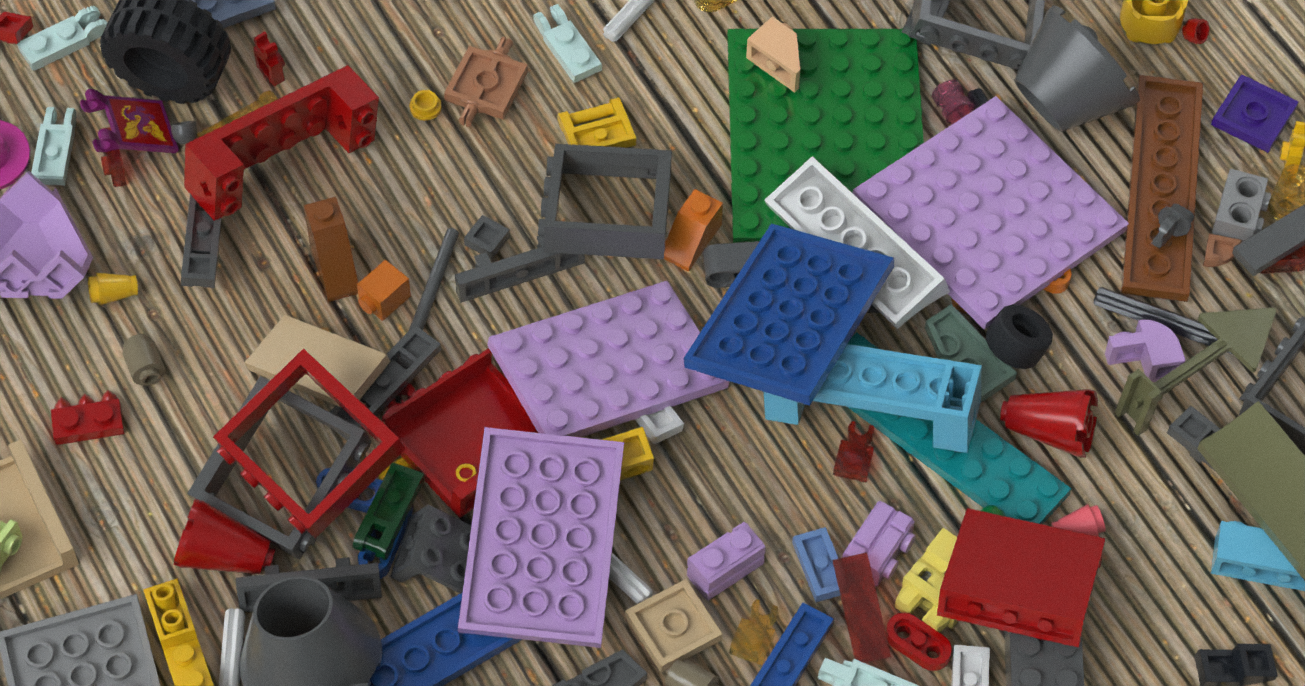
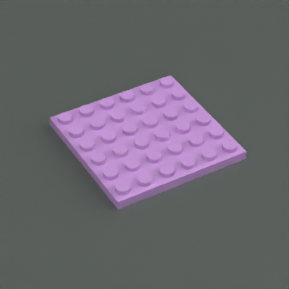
(991, 210)

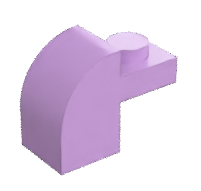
(1150, 343)

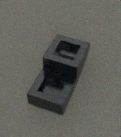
(1236, 667)

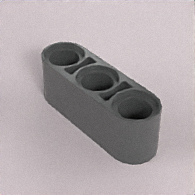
(725, 262)

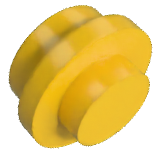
(425, 105)

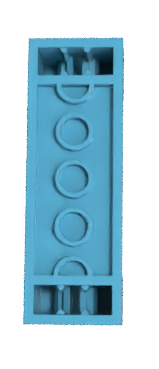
(898, 385)

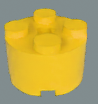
(1152, 20)

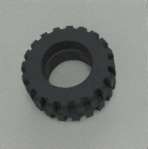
(166, 48)

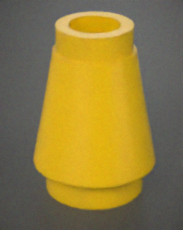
(111, 287)

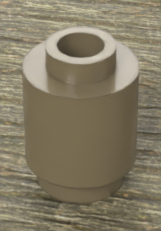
(143, 360)
(689, 674)

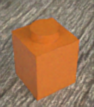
(383, 290)

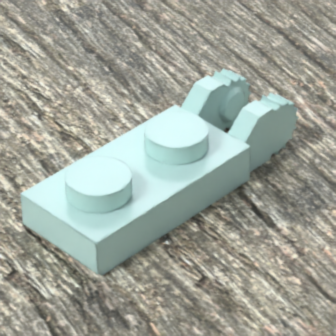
(62, 38)
(568, 45)
(54, 147)

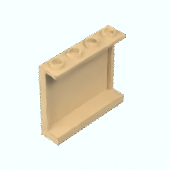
(44, 543)

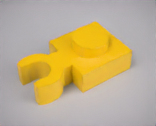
(1292, 151)

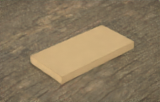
(346, 360)

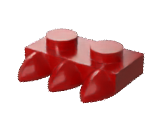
(87, 419)

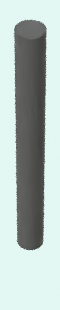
(435, 278)

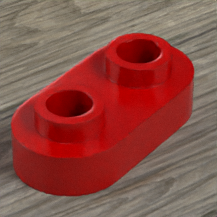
(920, 641)

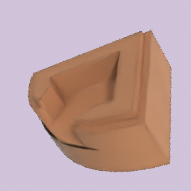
(1219, 250)

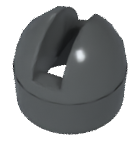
(184, 131)

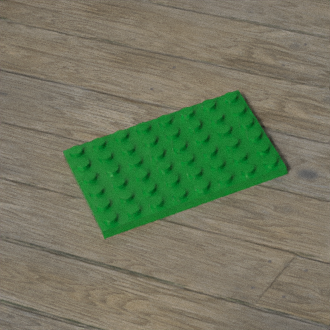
(850, 113)

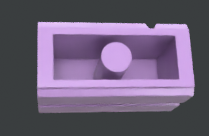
(883, 538)
(725, 561)

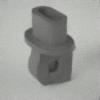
(1173, 221)

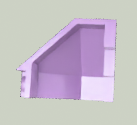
(39, 243)

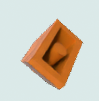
(693, 229)

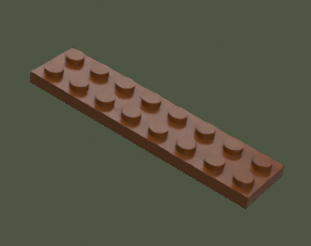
(1162, 175)

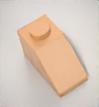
(776, 52)

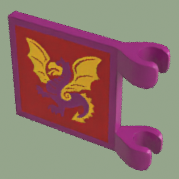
(133, 121)

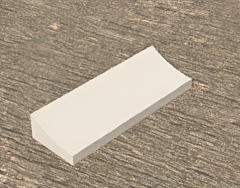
(825, 208)

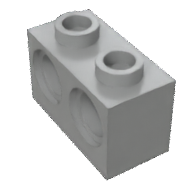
(1237, 207)

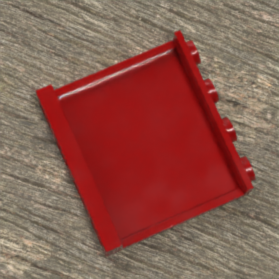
(447, 423)
(1021, 577)

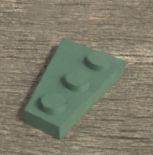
(960, 342)

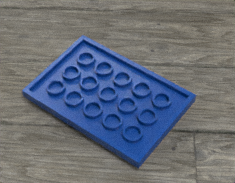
(789, 314)

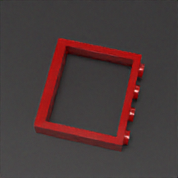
(345, 492)

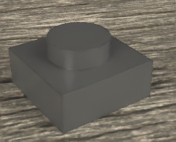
(486, 236)

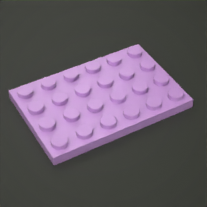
(604, 362)
(541, 537)

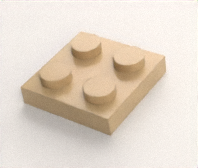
(673, 625)

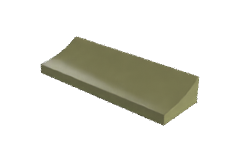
(1265, 476)

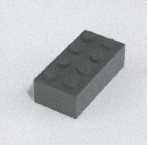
(1042, 662)

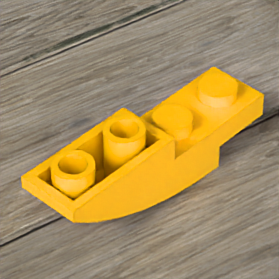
(177, 635)

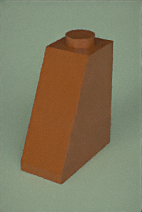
(331, 248)

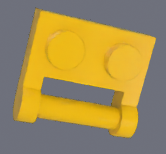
(607, 132)

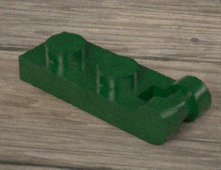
(389, 510)

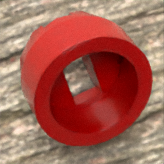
(1196, 30)

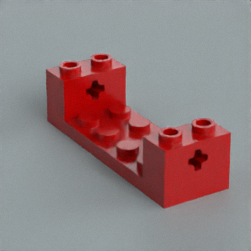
(218, 159)

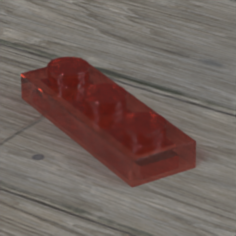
(861, 608)

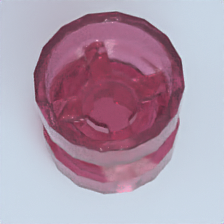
(952, 101)

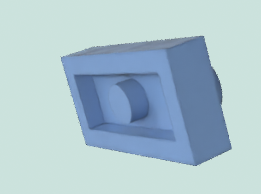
(816, 556)

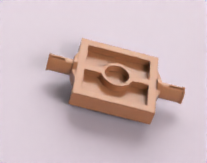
(486, 82)

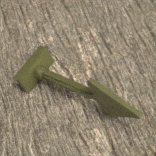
(1237, 332)

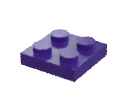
(1254, 113)

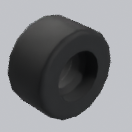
(1019, 336)

